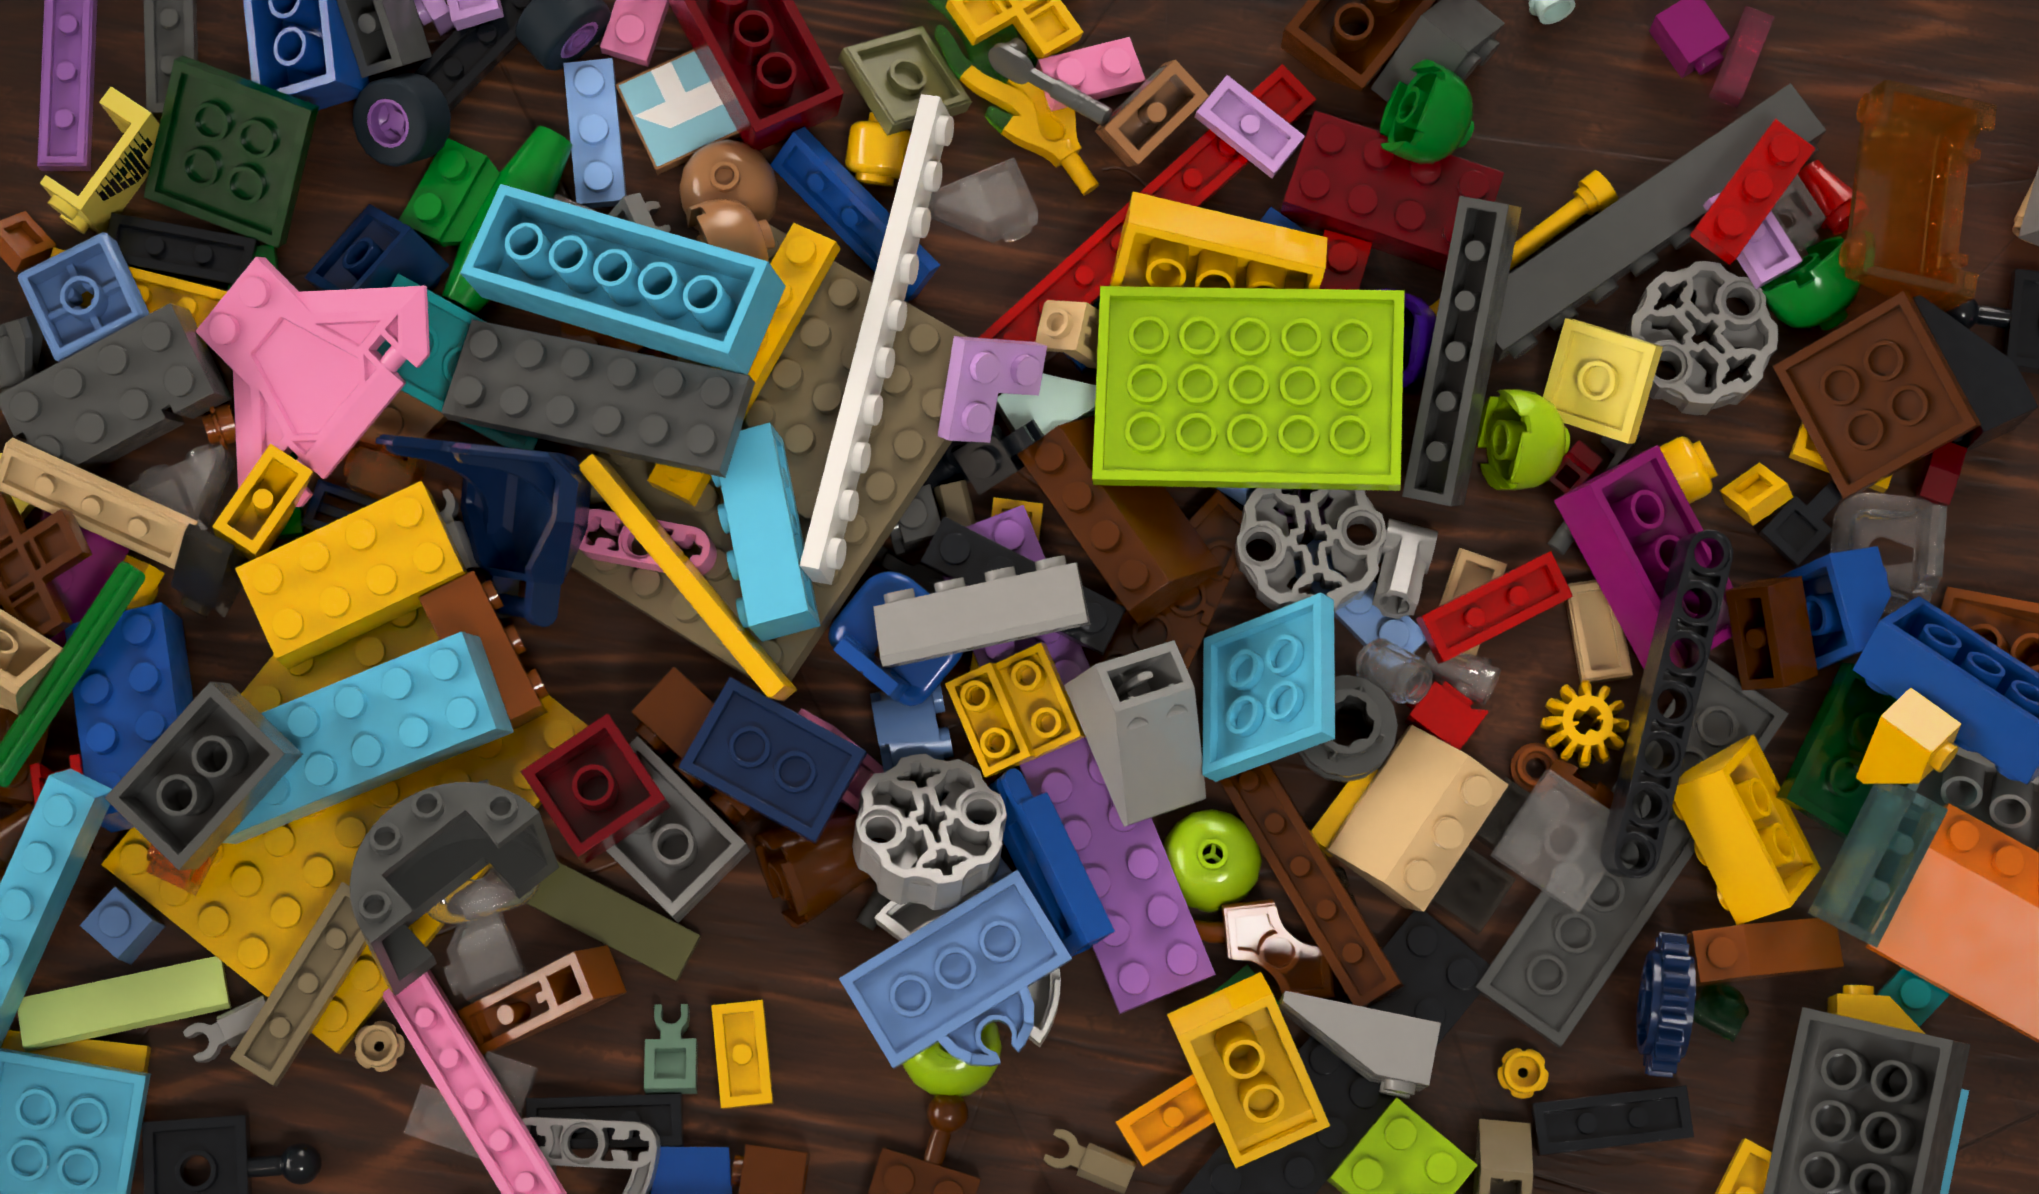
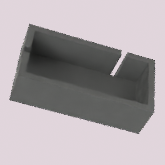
(118, 391)

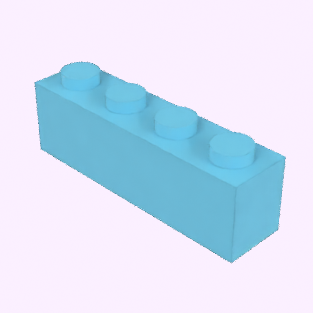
(765, 537)

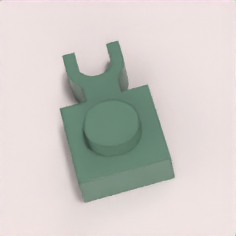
(671, 1060)

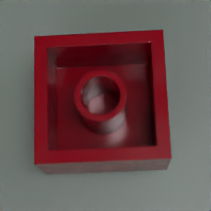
(595, 789)

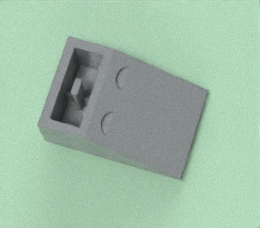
(1142, 730)

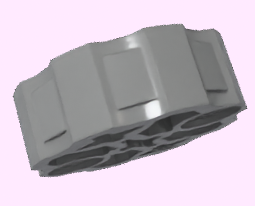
(1732, 343)
(1272, 576)
(960, 859)

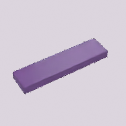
(67, 85)

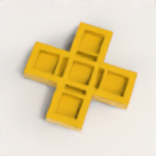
(1041, 23)

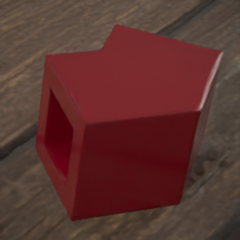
(1576, 467)

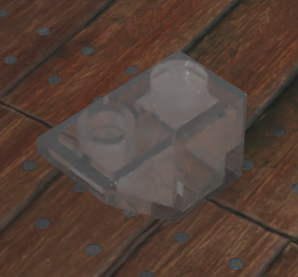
(191, 485)

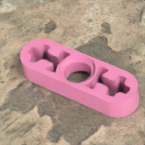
(607, 550)

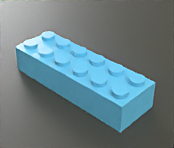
(623, 279)
(381, 728)

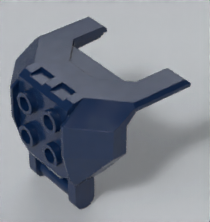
(520, 515)

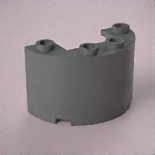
(427, 852)

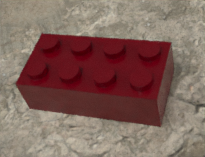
(761, 65)
(1370, 194)

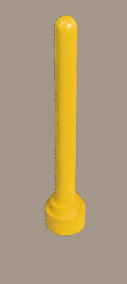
(1592, 196)

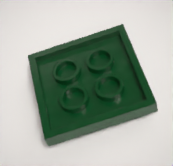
(230, 151)

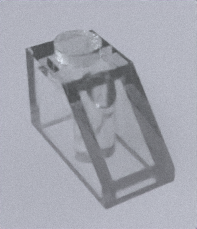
(987, 204)
(482, 958)

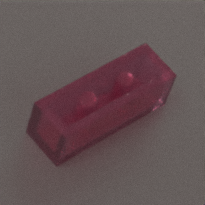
(1741, 56)

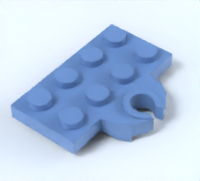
(960, 977)

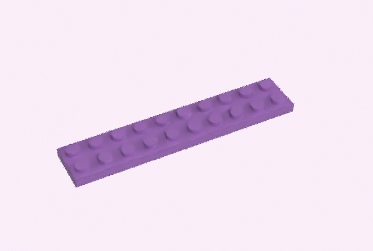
(1154, 936)

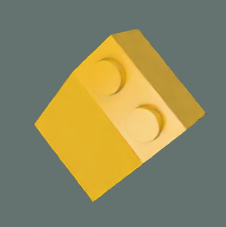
(1248, 1069)

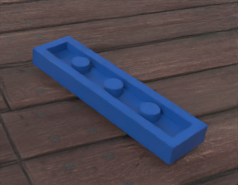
(842, 202)

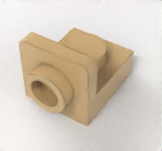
(1070, 329)

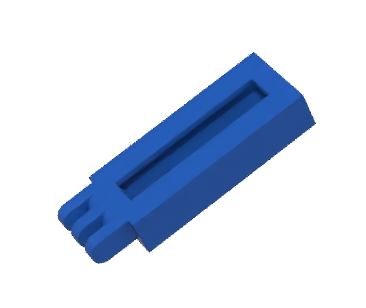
(1051, 865)

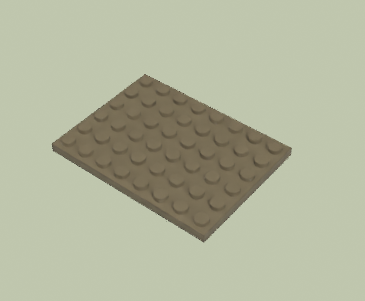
(803, 407)

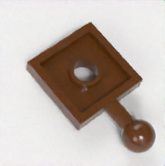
(911, 1175)

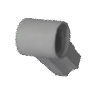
(1404, 562)

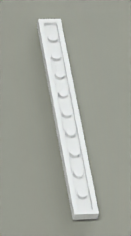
(874, 354)

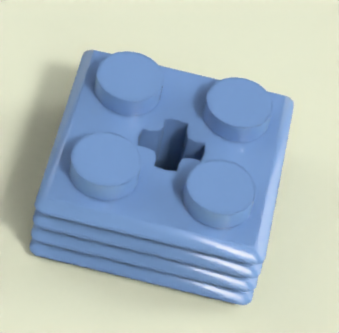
(57, 287)

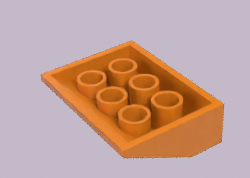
(1973, 921)

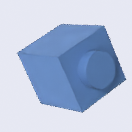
(122, 925)

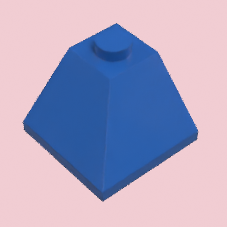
(1843, 601)

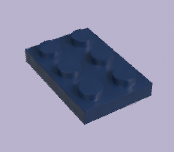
(772, 760)

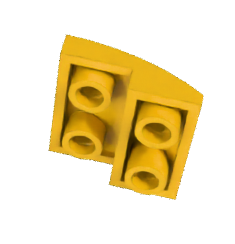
(1015, 710)

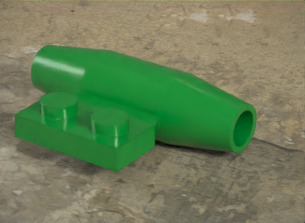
(461, 188)

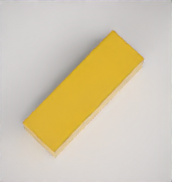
(1339, 810)

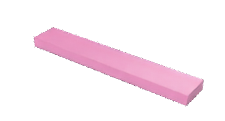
(471, 1089)

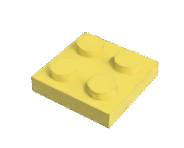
(1601, 379)

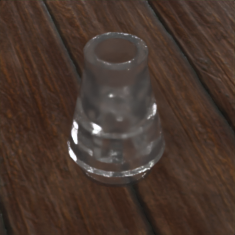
(1468, 674)

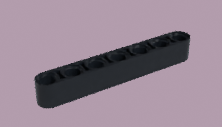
(1684, 686)

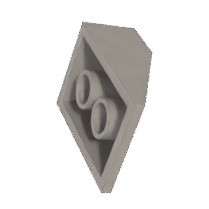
(1373, 1042)

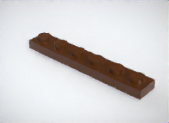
(1312, 885)

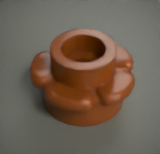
(220, 425)

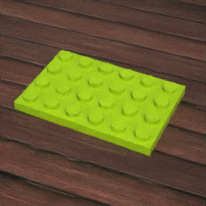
(1249, 388)

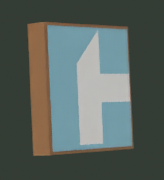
(675, 110)

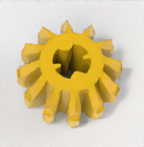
(1575, 707)

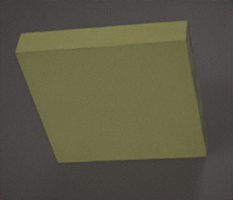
(895, 73)

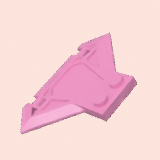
(312, 363)

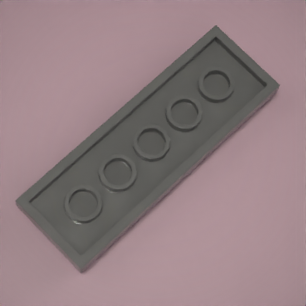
(598, 398)

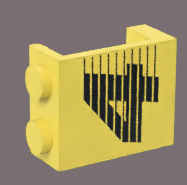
(117, 176)

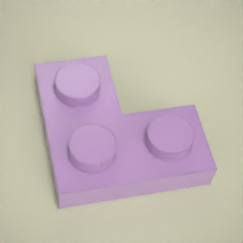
(975, 377)

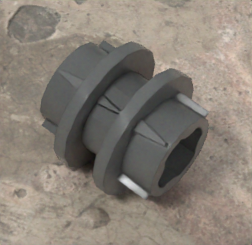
(1375, 721)

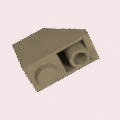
(1503, 1158)

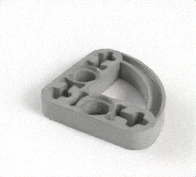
(559, 1152)

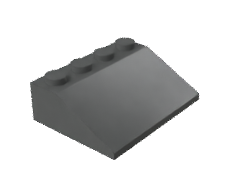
(1865, 1109)

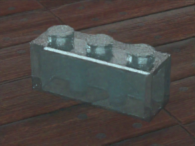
(1878, 861)

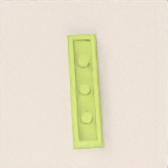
(123, 1003)

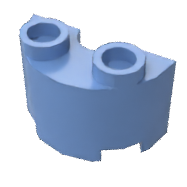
(910, 729)

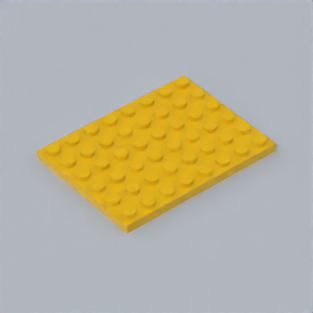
(276, 885)

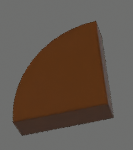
(1569, 773)

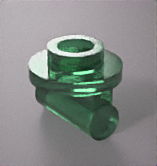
(1721, 1010)

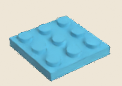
(1268, 688)
(68, 1125)

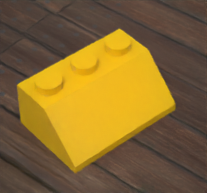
(1745, 832)

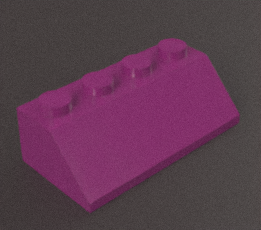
(1628, 533)

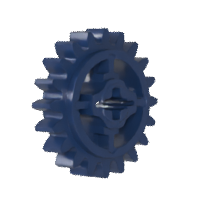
(1666, 1005)

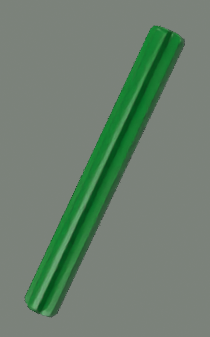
(67, 669)

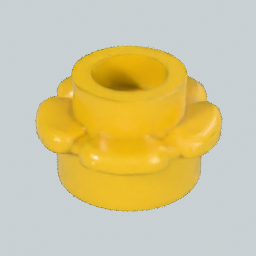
(1535, 1066)

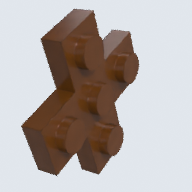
(32, 561)

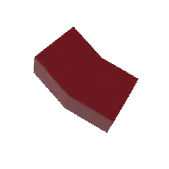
(1941, 474)

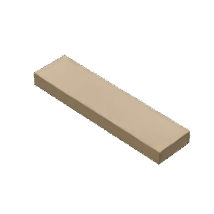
(93, 501)

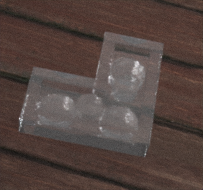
(435, 1122)

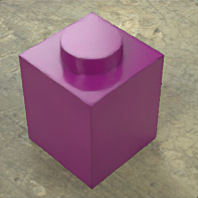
(1690, 37)

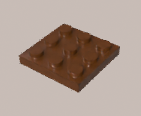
(1876, 395)

